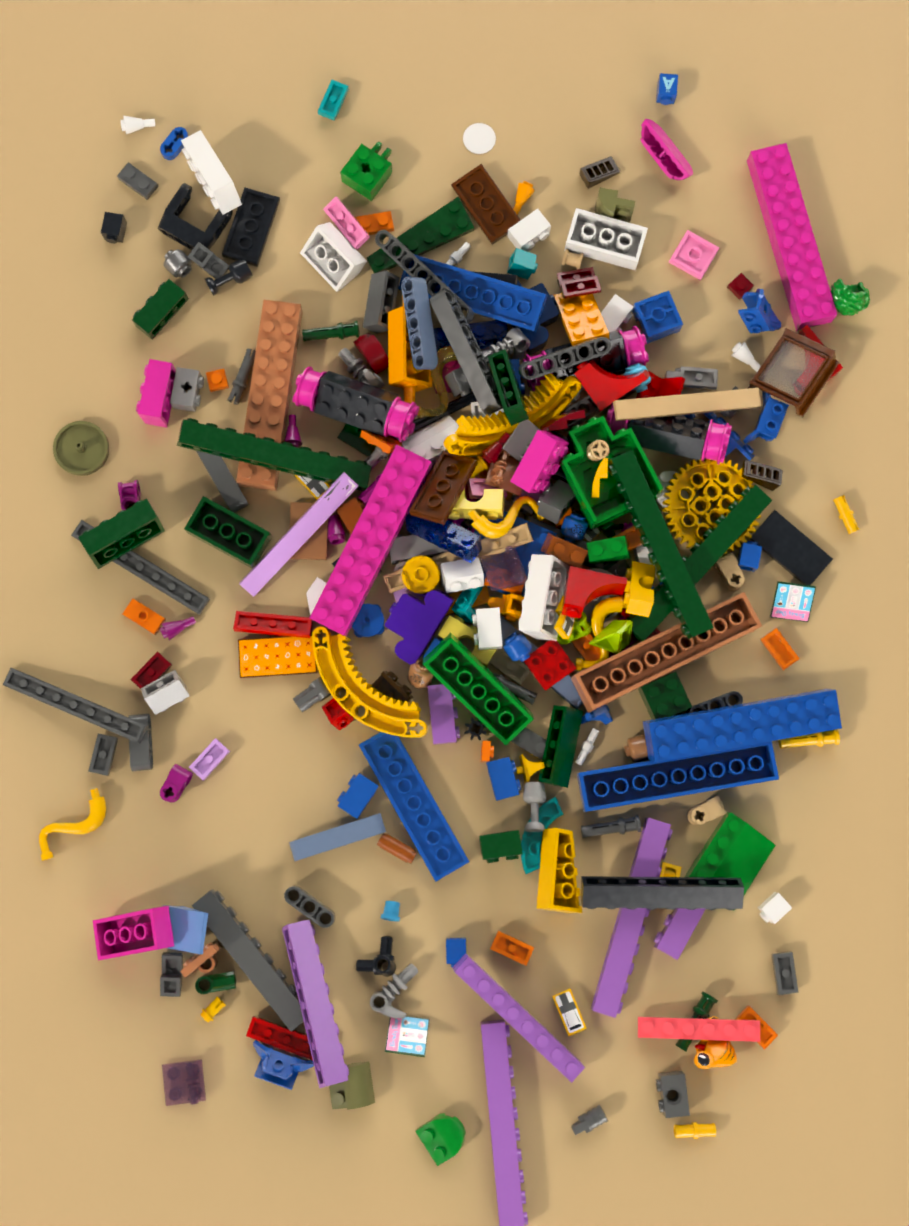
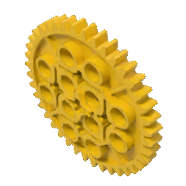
(678, 507)

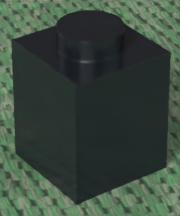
(113, 227)

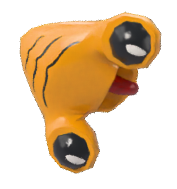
(714, 1053)

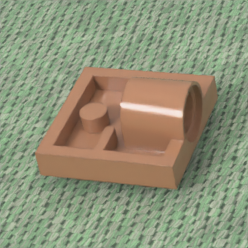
(195, 962)

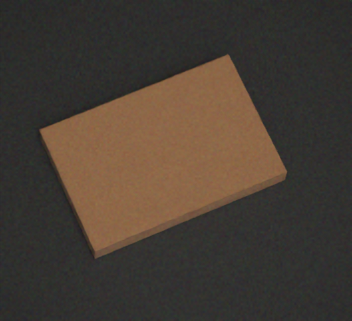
(316, 546)

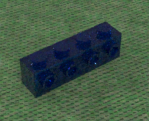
(485, 333)
(448, 536)

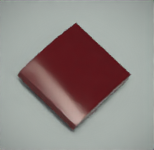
(578, 282)
(560, 421)

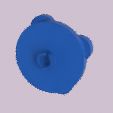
(369, 621)

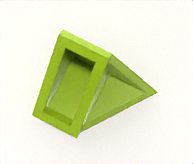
(614, 636)

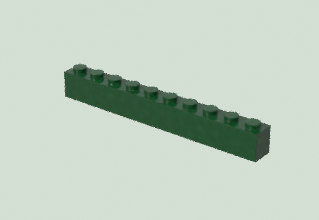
(270, 454)
(660, 544)
(705, 554)

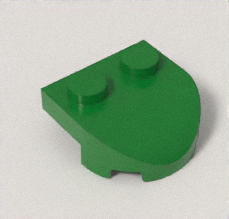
(442, 1137)

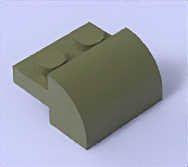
(613, 207)
(356, 1091)

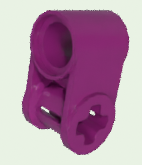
(129, 493)
(176, 781)

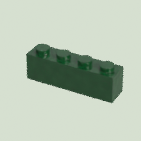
(508, 387)
(560, 746)

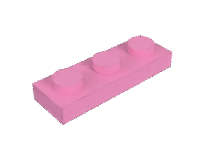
(346, 223)

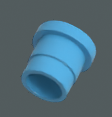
(391, 911)

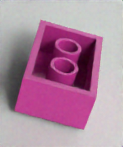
(156, 393)
(540, 462)

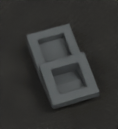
(208, 261)
(171, 976)

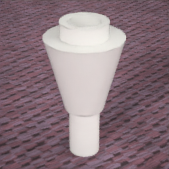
(133, 124)
(742, 353)

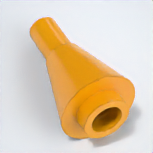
(524, 192)

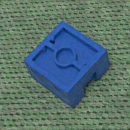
(657, 316)

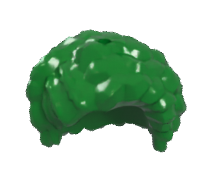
(850, 298)

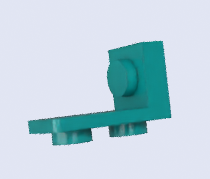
(464, 604)

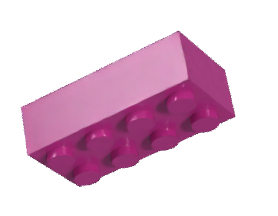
(133, 933)

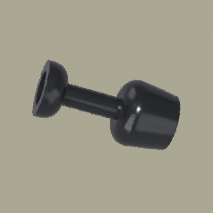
(238, 271)

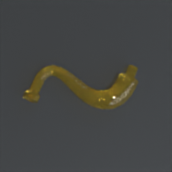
(444, 356)

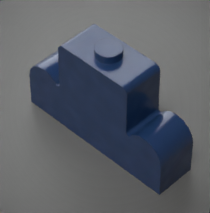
(550, 314)

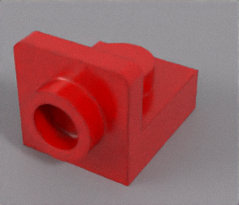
(336, 714)

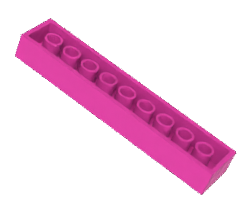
(791, 236)
(371, 540)

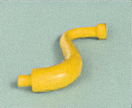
(497, 530)
(599, 613)
(93, 821)

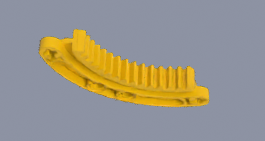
(541, 405)
(381, 711)

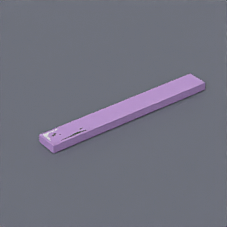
(298, 534)

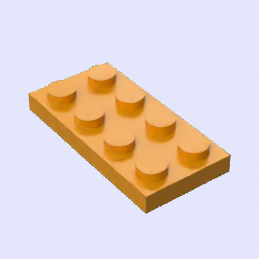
(581, 318)

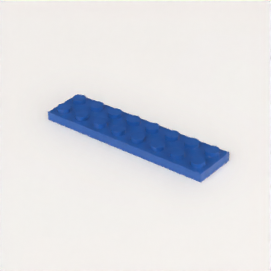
(488, 295)
(414, 804)

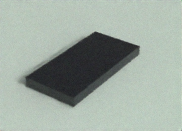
(251, 226)
(791, 548)

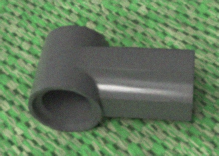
(315, 692)

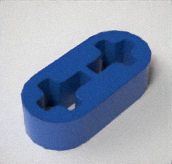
(174, 143)

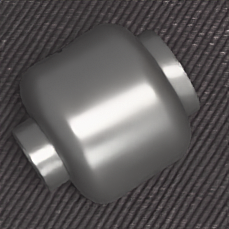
(177, 263)

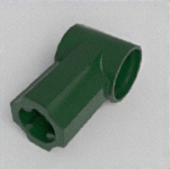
(218, 982)

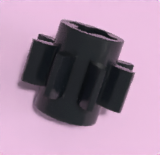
(473, 734)

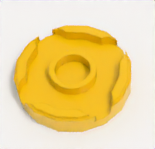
(420, 574)

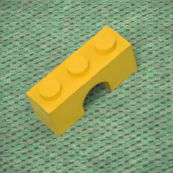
(639, 595)

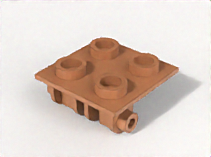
(501, 473)

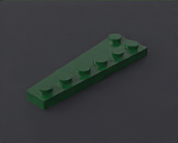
(432, 232)

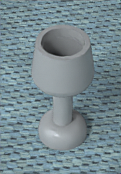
(534, 794)

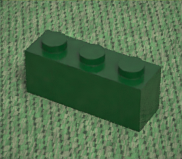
(160, 308)

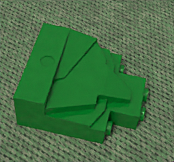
(581, 470)

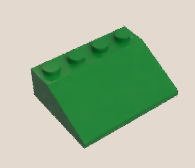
(732, 852)

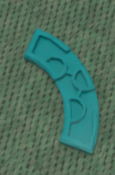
(532, 840)

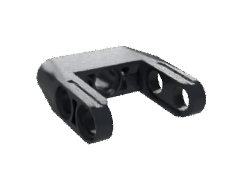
(184, 232)

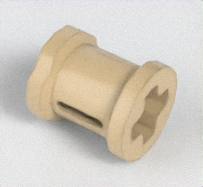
(572, 259)

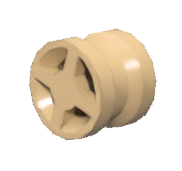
(598, 446)

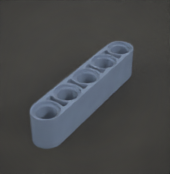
(419, 323)
(337, 837)

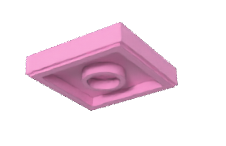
(694, 255)

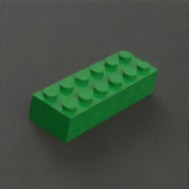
(478, 689)

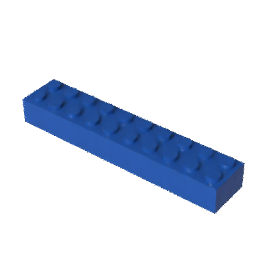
(742, 725)
(677, 776)

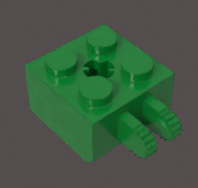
(377, 170)

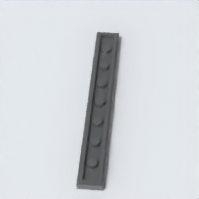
(155, 576)
(75, 705)

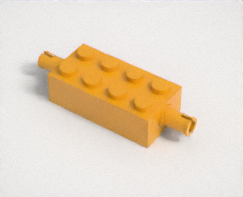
(401, 369)

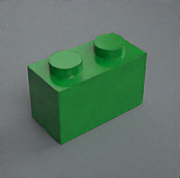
(608, 550)

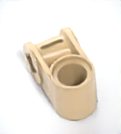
(727, 569)
(708, 809)

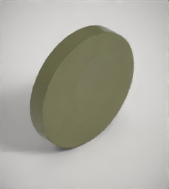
(81, 448)

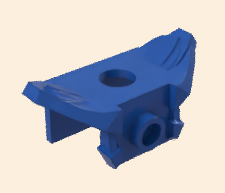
(754, 315)
(769, 419)
(279, 1067)

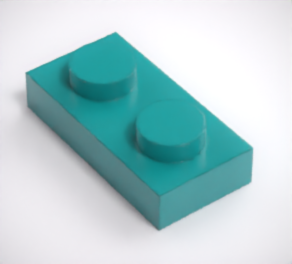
(333, 100)

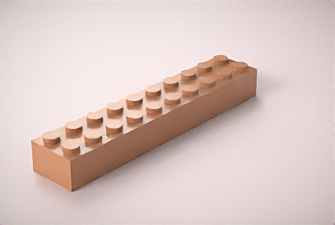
(271, 385)
(663, 654)

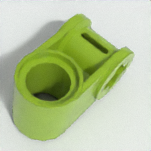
(577, 631)

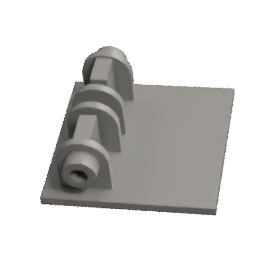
(520, 439)

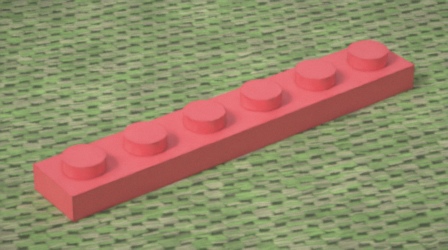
(699, 1029)

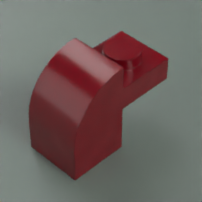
(372, 352)

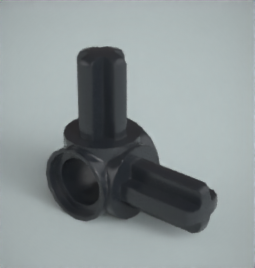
(376, 964)

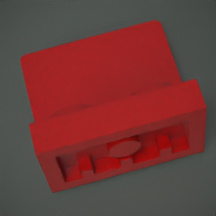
(662, 387)
(549, 664)

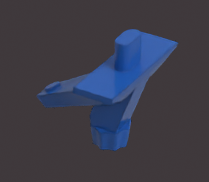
(601, 714)

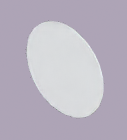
(479, 138)

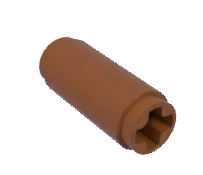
(397, 848)

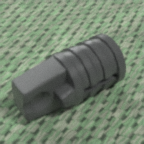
(589, 1120)

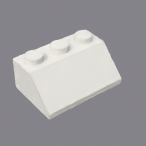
(333, 256)
(430, 440)

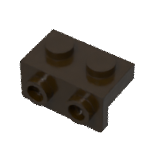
(389, 686)

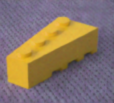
(557, 873)

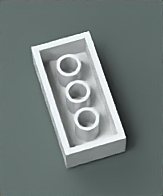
(210, 173)
(606, 239)
(542, 595)

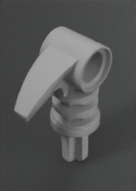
(514, 342)
(355, 365)
(391, 989)

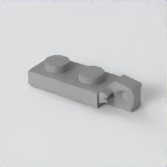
(696, 377)

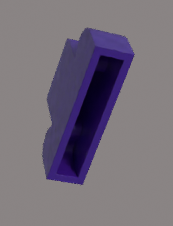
(417, 622)

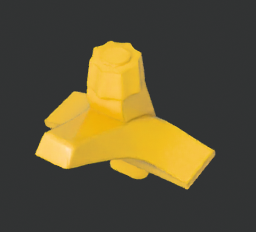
(528, 768)

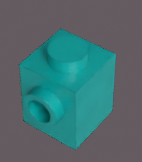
(522, 264)

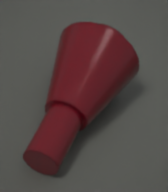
(492, 452)

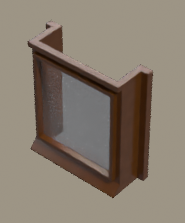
(796, 370)

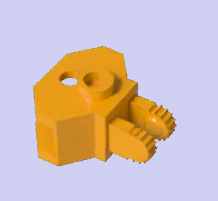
(509, 606)

